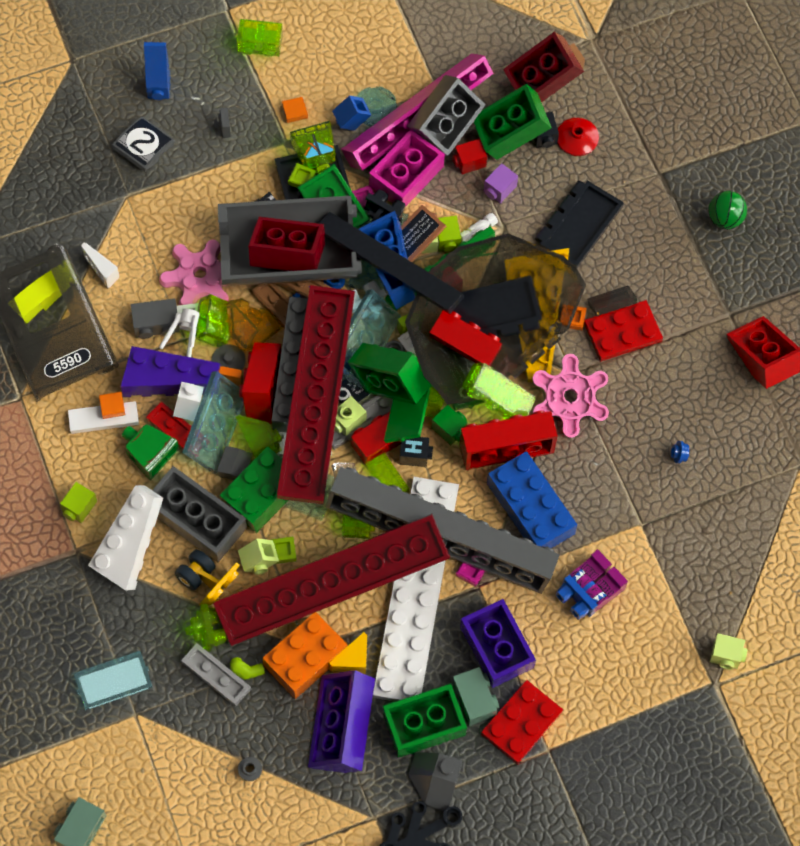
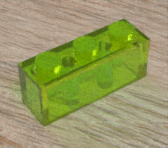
(497, 391)

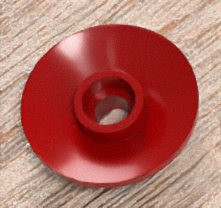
(577, 144)

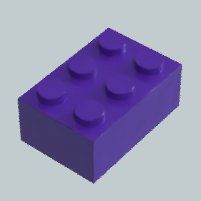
(497, 643)

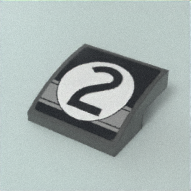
(143, 143)

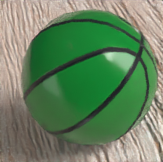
(727, 210)

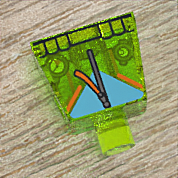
(314, 145)

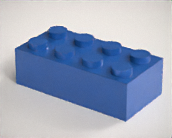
(531, 502)

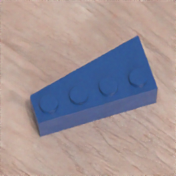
(388, 232)

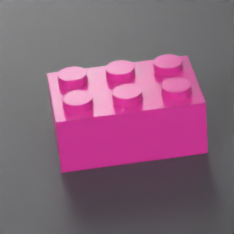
(407, 168)

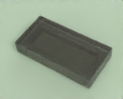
(612, 300)

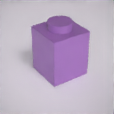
(500, 183)

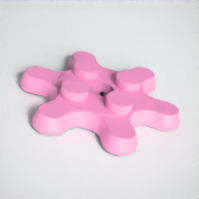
(189, 263)
(584, 388)

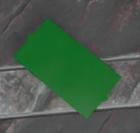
(406, 419)

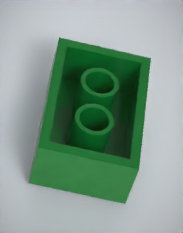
(511, 122)
(389, 373)
(255, 490)
(424, 720)

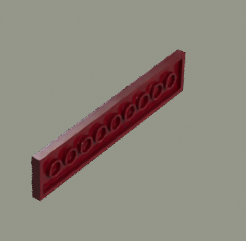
(316, 395)
(331, 579)

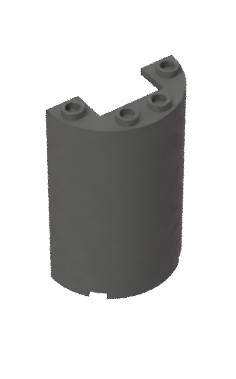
(239, 221)

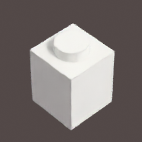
(188, 401)

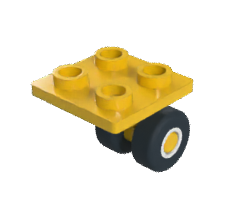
(199, 571)

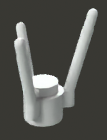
(188, 321)

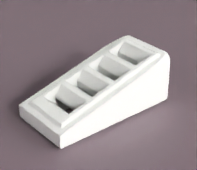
(103, 267)

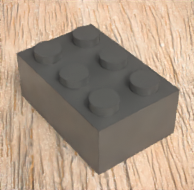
(447, 114)

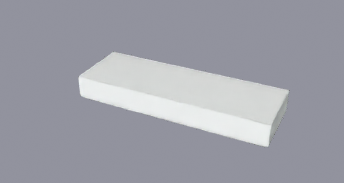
(91, 419)

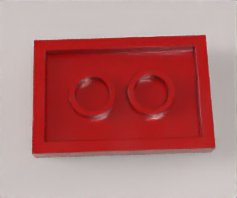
(623, 330)
(522, 722)

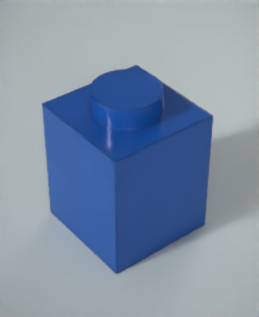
(351, 113)

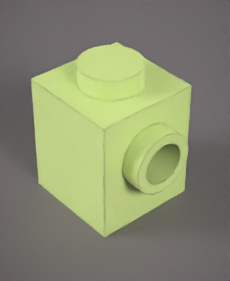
(349, 416)
(258, 556)
(728, 651)

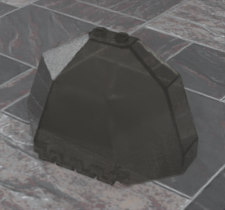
(483, 264)

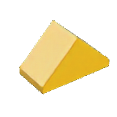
(352, 657)

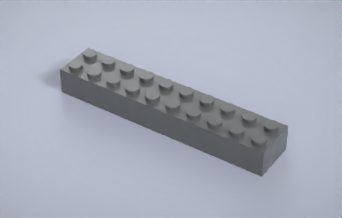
(464, 538)

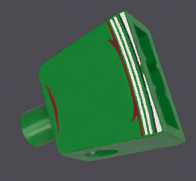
(149, 449)

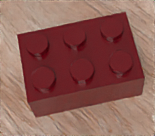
(545, 67)
(286, 244)

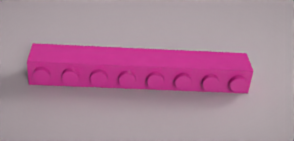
(393, 127)

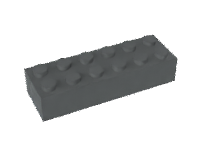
(288, 362)

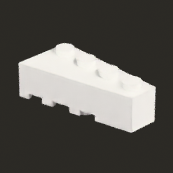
(125, 543)

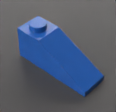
(157, 70)

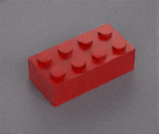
(506, 439)

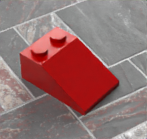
(766, 351)

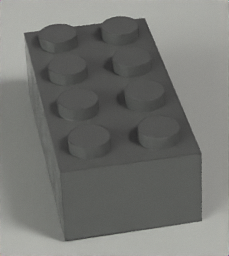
(198, 514)

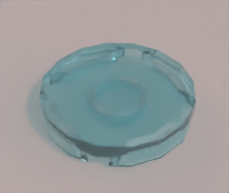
(379, 102)

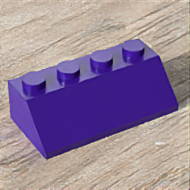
(341, 722)

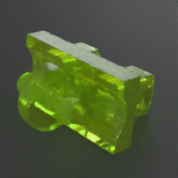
(203, 628)

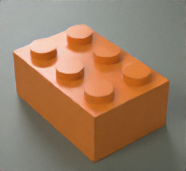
(304, 655)

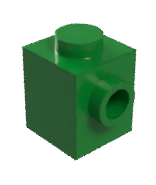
(449, 424)

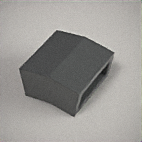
(233, 462)

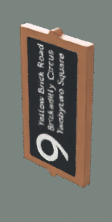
(420, 231)

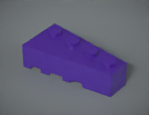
(159, 372)

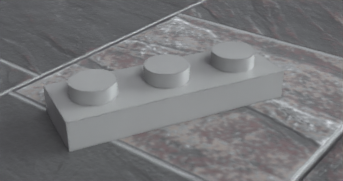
(216, 674)

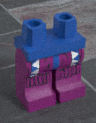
(592, 585)

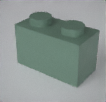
(475, 696)
(80, 825)

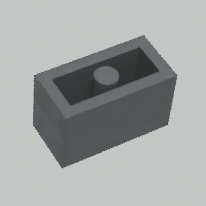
(154, 317)

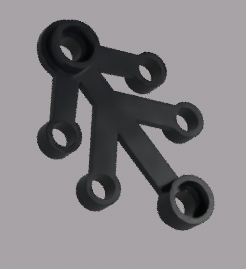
(416, 837)

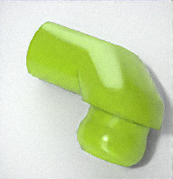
(244, 670)

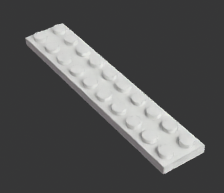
(412, 614)

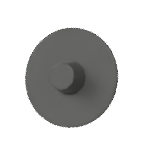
(229, 356)

